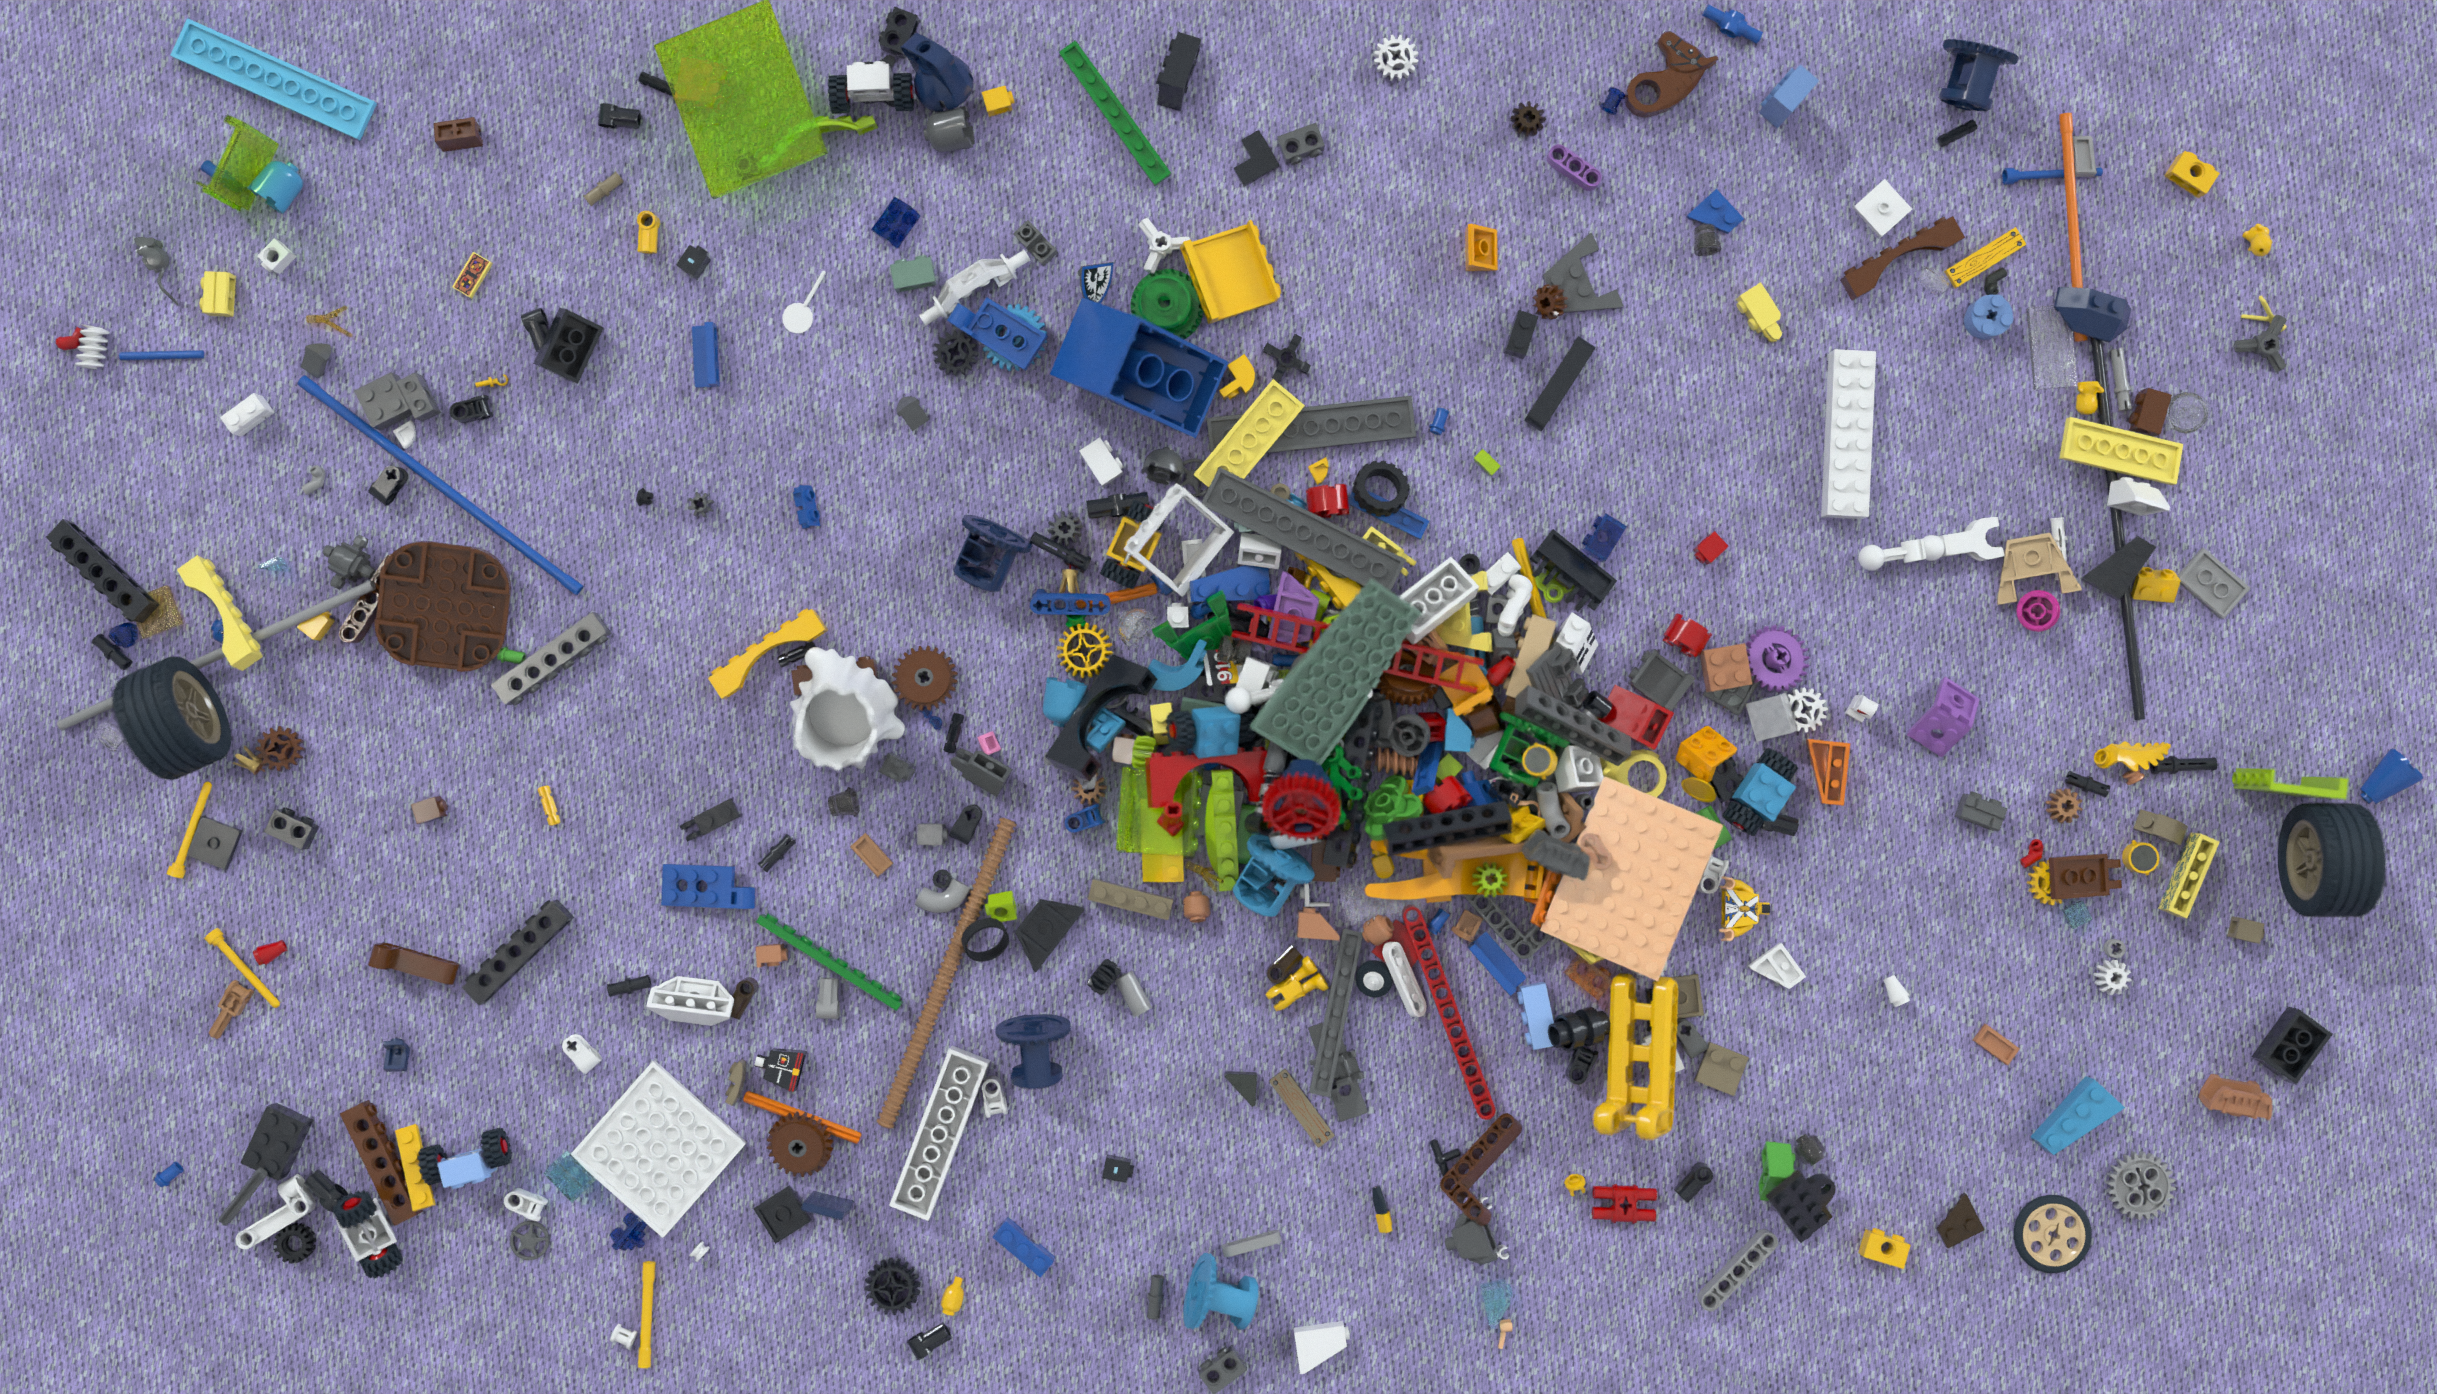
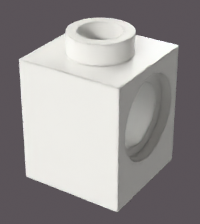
(285, 256)

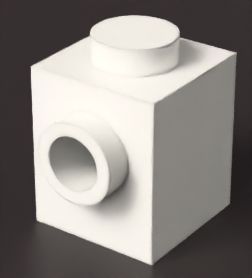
(1178, 616)

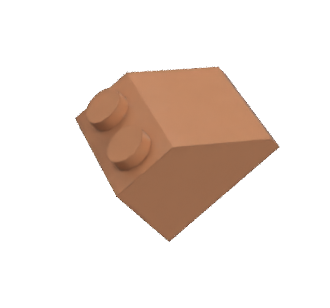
(1314, 926)

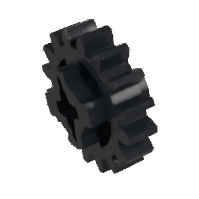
(963, 357)

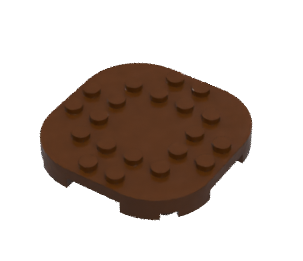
(443, 605)

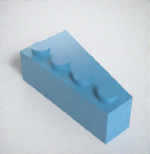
(2076, 1115)

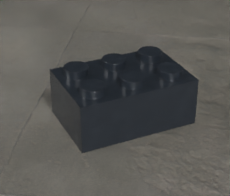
(568, 345)
(2292, 1045)
(277, 1141)

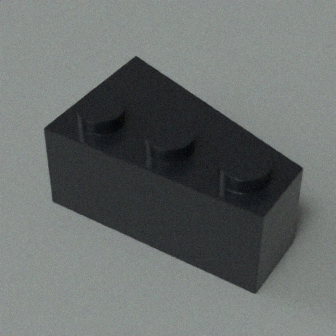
(1177, 70)
(2120, 569)

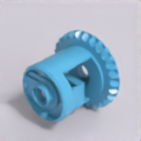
(1260, 870)
(1208, 1293)

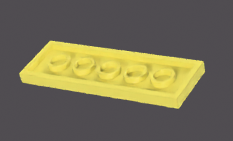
(1252, 434)
(2121, 451)

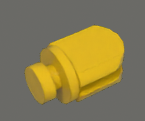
(1382, 864)

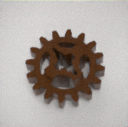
(276, 740)

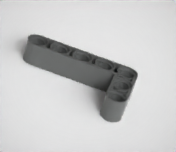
(1504, 923)

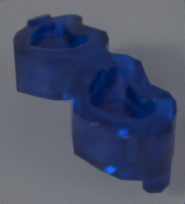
(933, 720)

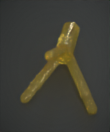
(325, 319)
(1204, 872)

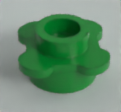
(1073, 620)

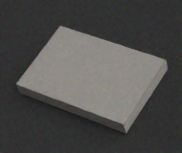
(2212, 583)

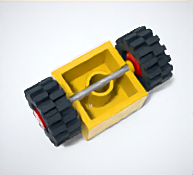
(1121, 572)

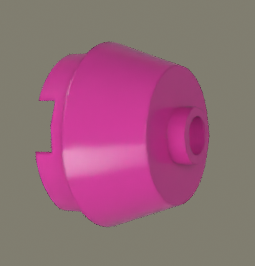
(2038, 610)

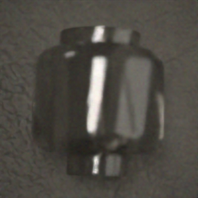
(1809, 1149)

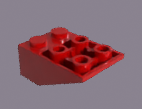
(1637, 717)

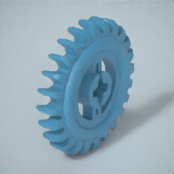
(1029, 318)

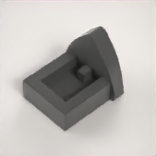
(316, 358)
(911, 412)

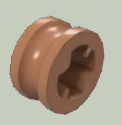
(2133, 776)

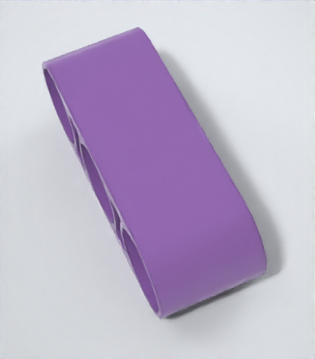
(1578, 177)

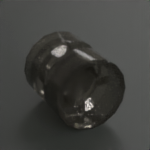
(1233, 650)

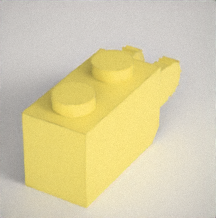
(1761, 312)
(1379, 539)

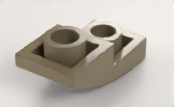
(737, 1076)

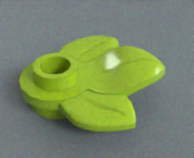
(1553, 584)

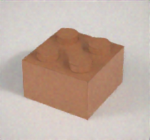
(1725, 667)

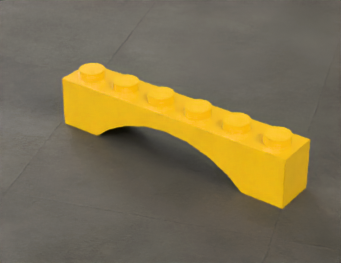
(732, 677)

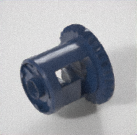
(1973, 73)
(981, 552)
(1033, 1036)

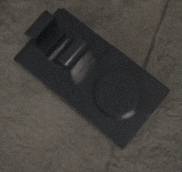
(1137, 725)

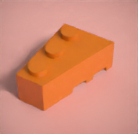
(1830, 769)

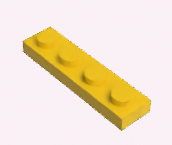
(409, 1145)

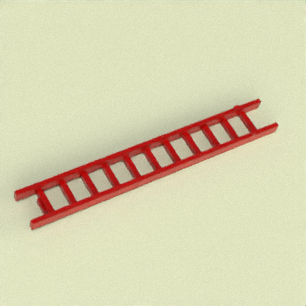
(1391, 670)

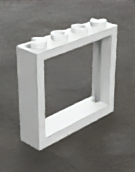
(1202, 556)

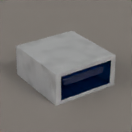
(1771, 717)

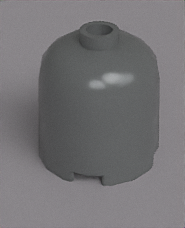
(950, 130)

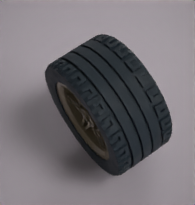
(171, 718)
(2331, 860)

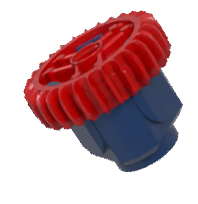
(1302, 802)

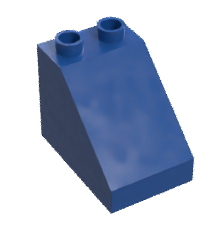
(1139, 367)

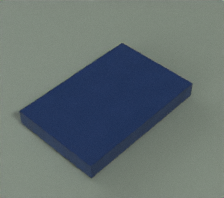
(827, 1205)

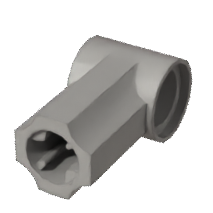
(828, 1004)

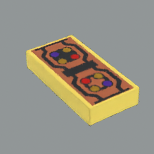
(472, 275)

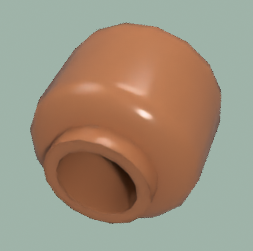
(1196, 907)
(1378, 930)

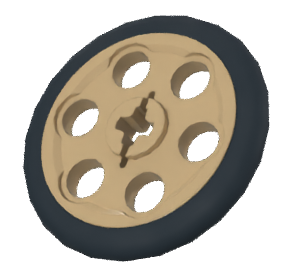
(2041, 1259)

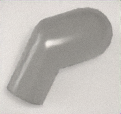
(317, 482)

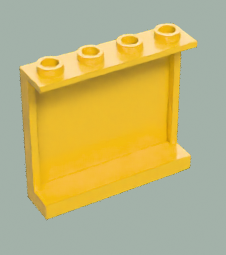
(1230, 272)

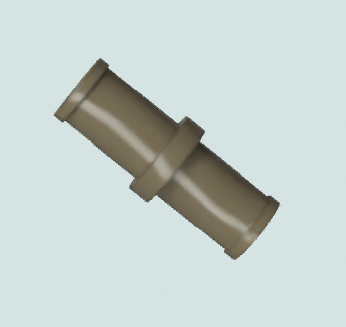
(603, 189)

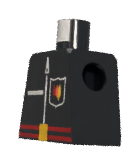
(782, 1067)

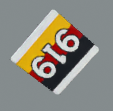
(1220, 672)

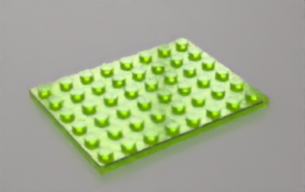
(741, 99)

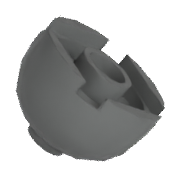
(1163, 465)
(1409, 735)

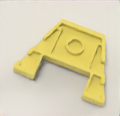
(1457, 628)

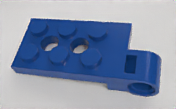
(984, 328)
(719, 892)

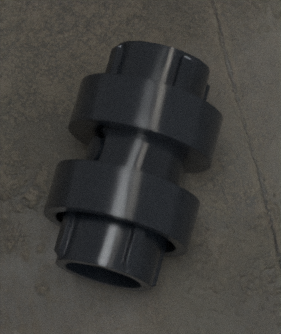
(1579, 1029)

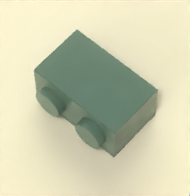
(913, 273)

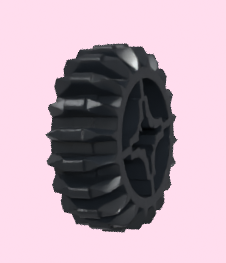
(892, 1304)

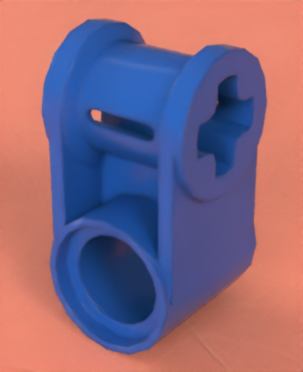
(1086, 818)

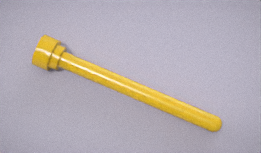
(177, 868)
(216, 939)

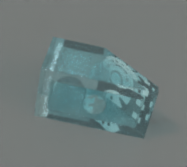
(1496, 1300)

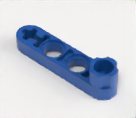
(1069, 599)

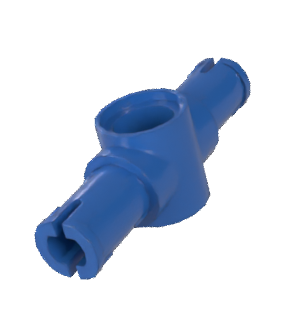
(1732, 23)

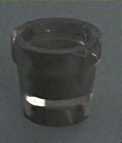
(1706, 240)
(844, 803)

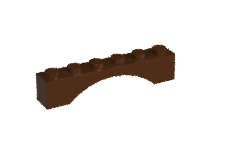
(1938, 238)

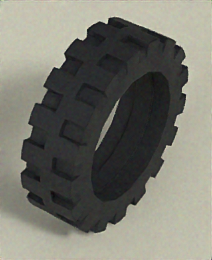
(1368, 502)

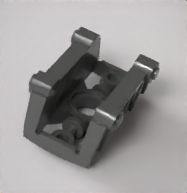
(1557, 855)

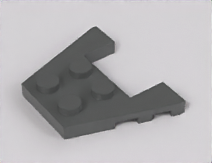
(1572, 278)

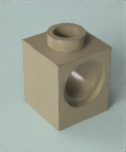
(2246, 930)

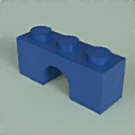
(1017, 1243)

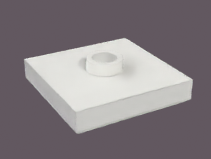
(1882, 208)

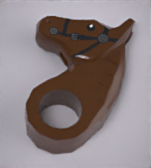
(1684, 70)

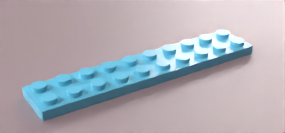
(273, 79)

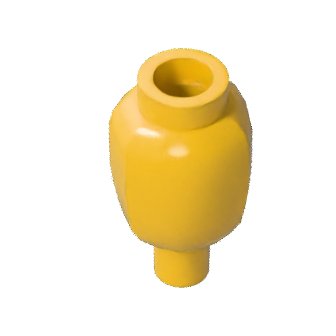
(952, 1297)

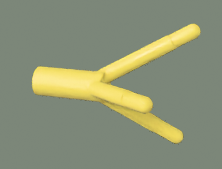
(2270, 315)

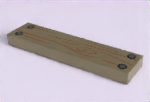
(1301, 1108)

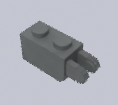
(897, 768)
(982, 770)

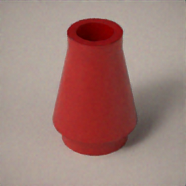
(1498, 673)
(267, 953)

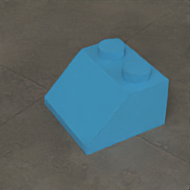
(1457, 733)

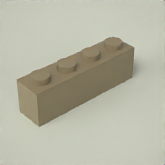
(1130, 899)

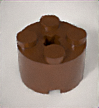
(1486, 719)

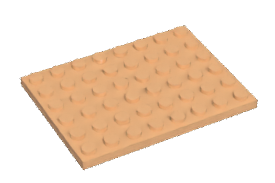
(1643, 896)

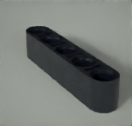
(1559, 383)

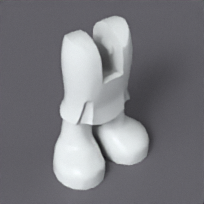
(1517, 598)

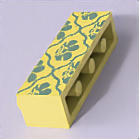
(2188, 875)

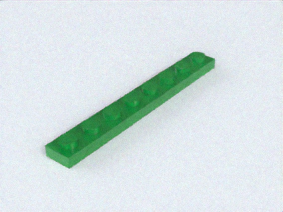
(1115, 113)
(823, 956)

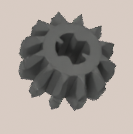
(1070, 523)

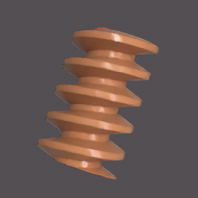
(1395, 762)

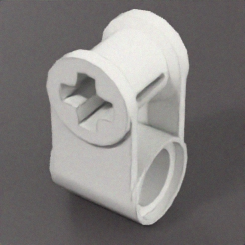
(1713, 873)
(583, 1054)
(994, 1100)
(527, 1203)

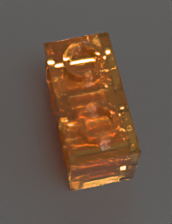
(1585, 979)

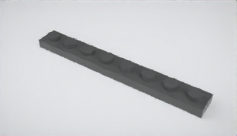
(1336, 1013)

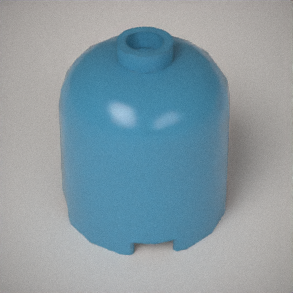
(277, 184)
(1062, 699)

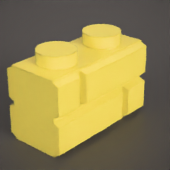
(218, 294)

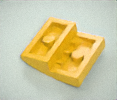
(1523, 824)

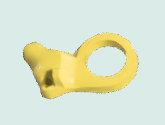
(1620, 772)

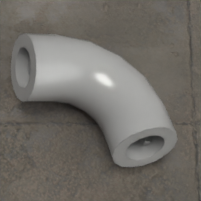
(1551, 810)
(943, 901)

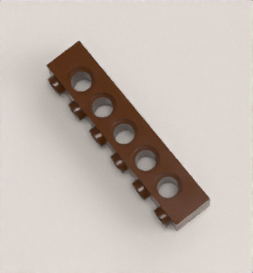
(371, 1158)

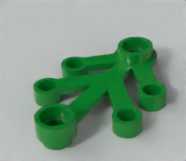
(1338, 780)

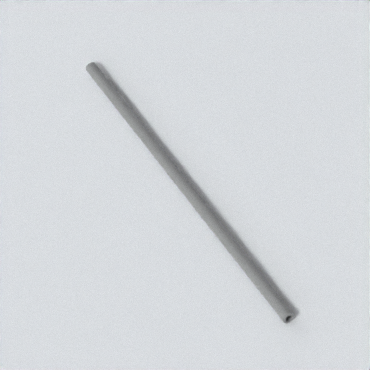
(258, 636)

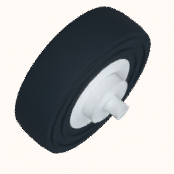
(1374, 978)

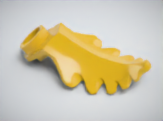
(2131, 755)

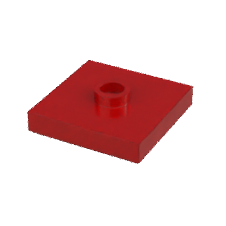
(1401, 936)

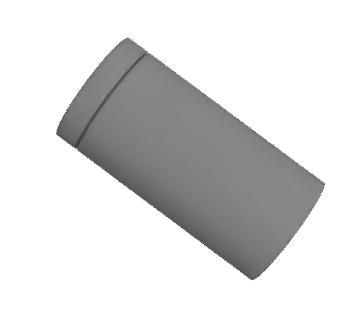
(1133, 993)

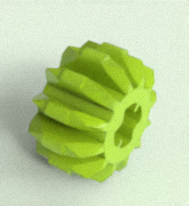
(1142, 749)
(1493, 887)

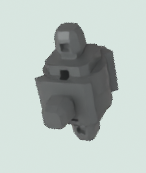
(349, 562)

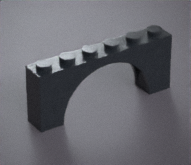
(1115, 680)

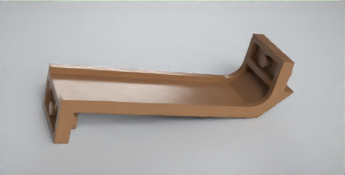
(1444, 857)

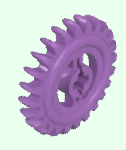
(1790, 652)

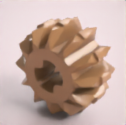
(1090, 795)
(2060, 813)

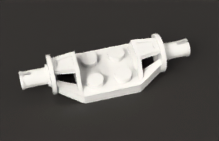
(969, 279)

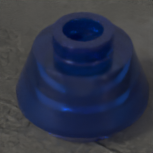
(124, 634)

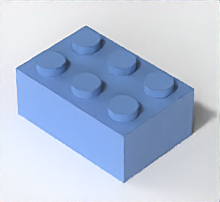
(1787, 95)

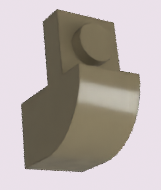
(2161, 827)

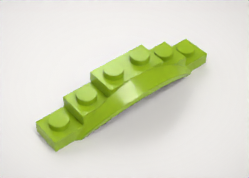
(863, 125)
(1221, 829)

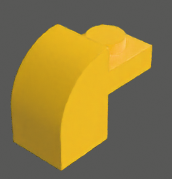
(1244, 377)

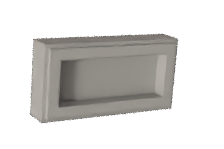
(2084, 156)

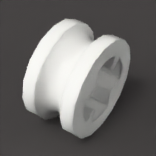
(699, 1251)

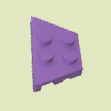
(1294, 600)

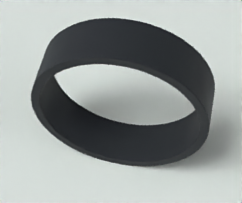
(989, 954)

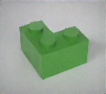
(1777, 1166)

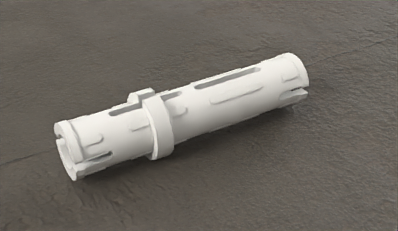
(2058, 535)

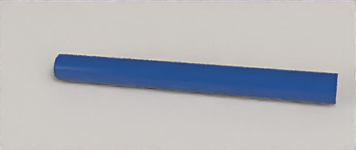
(157, 355)

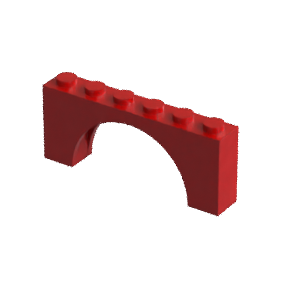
(1166, 772)

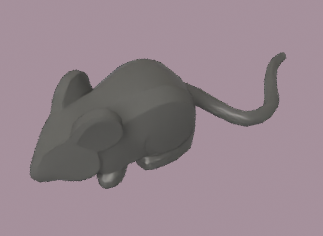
(154, 258)

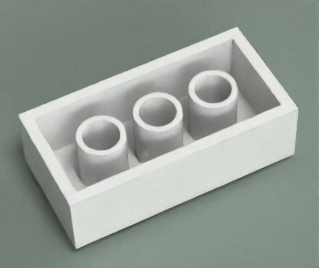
(1439, 597)

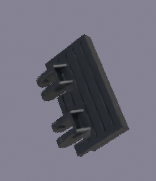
(1573, 569)

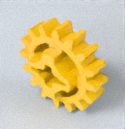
(2043, 887)

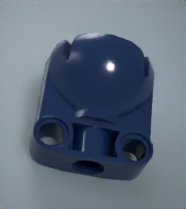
(940, 77)

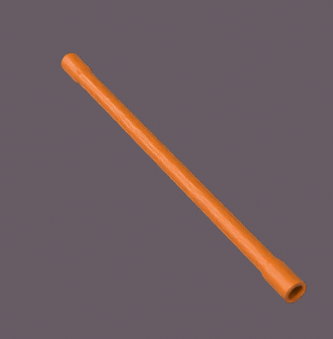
(2066, 131)

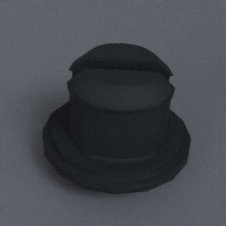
(643, 497)

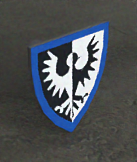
(1095, 280)

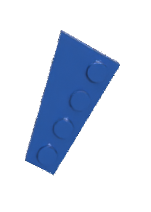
(1238, 584)

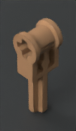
(232, 1005)

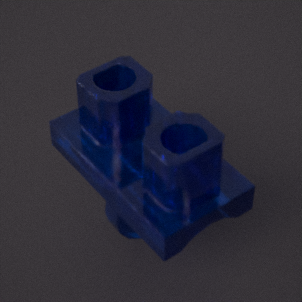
(631, 1236)

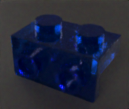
(896, 222)

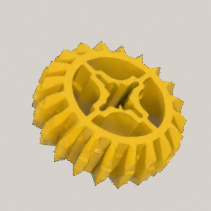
(1066, 654)

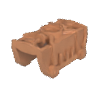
(2236, 1097)

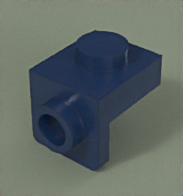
(396, 1055)

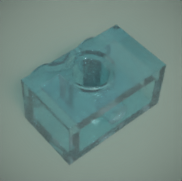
(569, 1176)

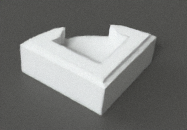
(405, 434)

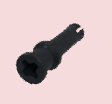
(1037, 540)
(2173, 765)

